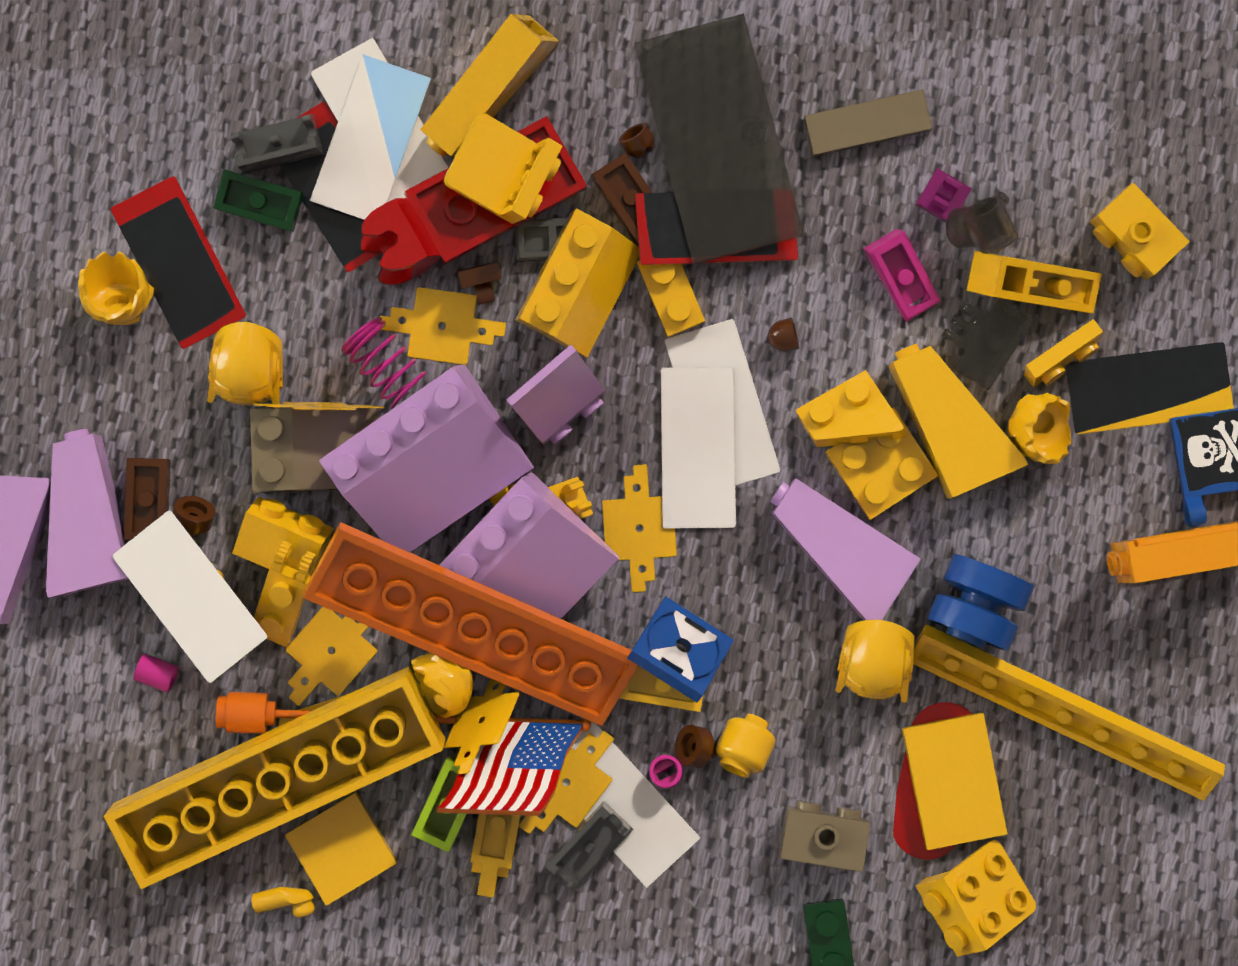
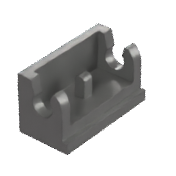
(277, 144)
(589, 846)

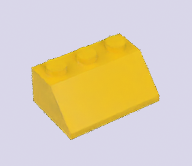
(579, 282)

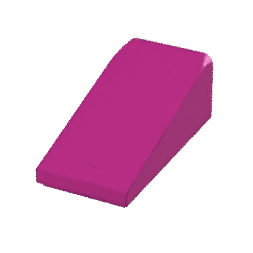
(902, 273)

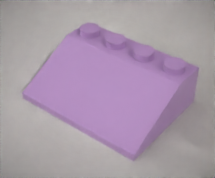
(427, 461)
(533, 550)

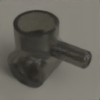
(982, 225)

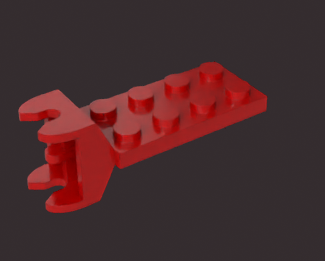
(446, 225)

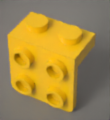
(502, 169)
(977, 899)

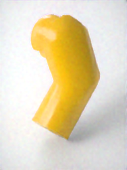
(284, 896)

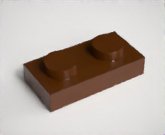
(619, 184)
(145, 493)

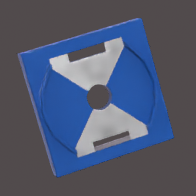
(684, 671)

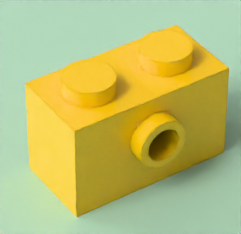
(1138, 232)
(269, 524)

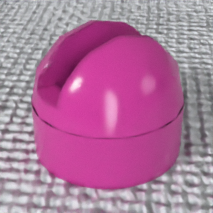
(662, 764)

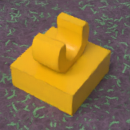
(573, 495)

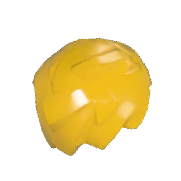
(114, 289)
(1041, 428)
(443, 684)

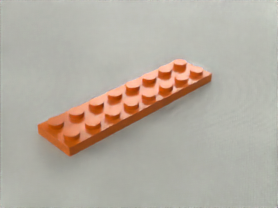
(470, 624)

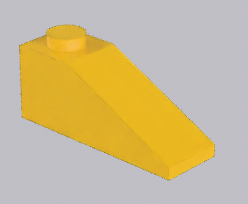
(1033, 282)

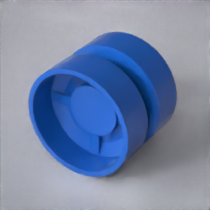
(976, 613)

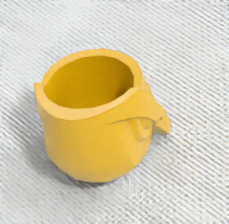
(246, 365)
(876, 660)

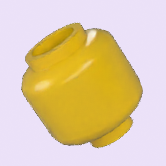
(745, 745)

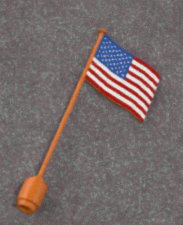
(504, 779)

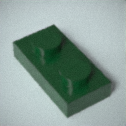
(258, 200)
(828, 933)

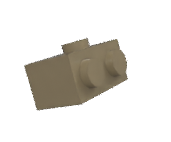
(824, 837)

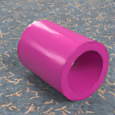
(156, 673)

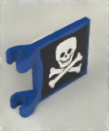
(1205, 458)

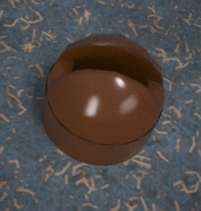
(636, 140)
(783, 335)

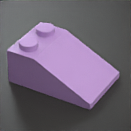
(557, 397)

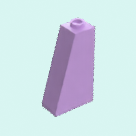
(82, 517)
(22, 521)
(850, 553)

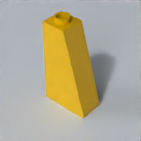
(489, 81)
(953, 426)

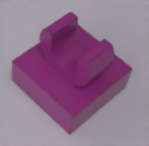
(942, 195)

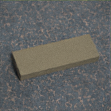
(868, 123)

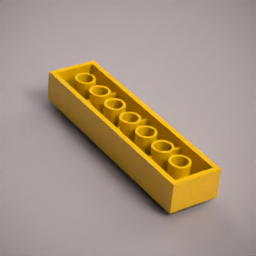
(275, 777)

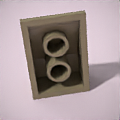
(292, 441)

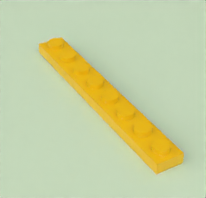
(1066, 713)

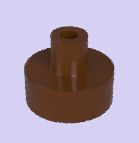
(194, 514)
(694, 746)

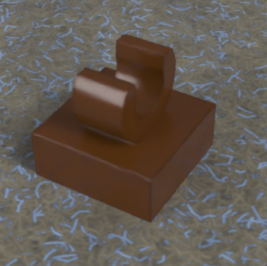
(481, 278)

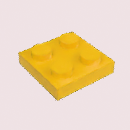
(881, 470)

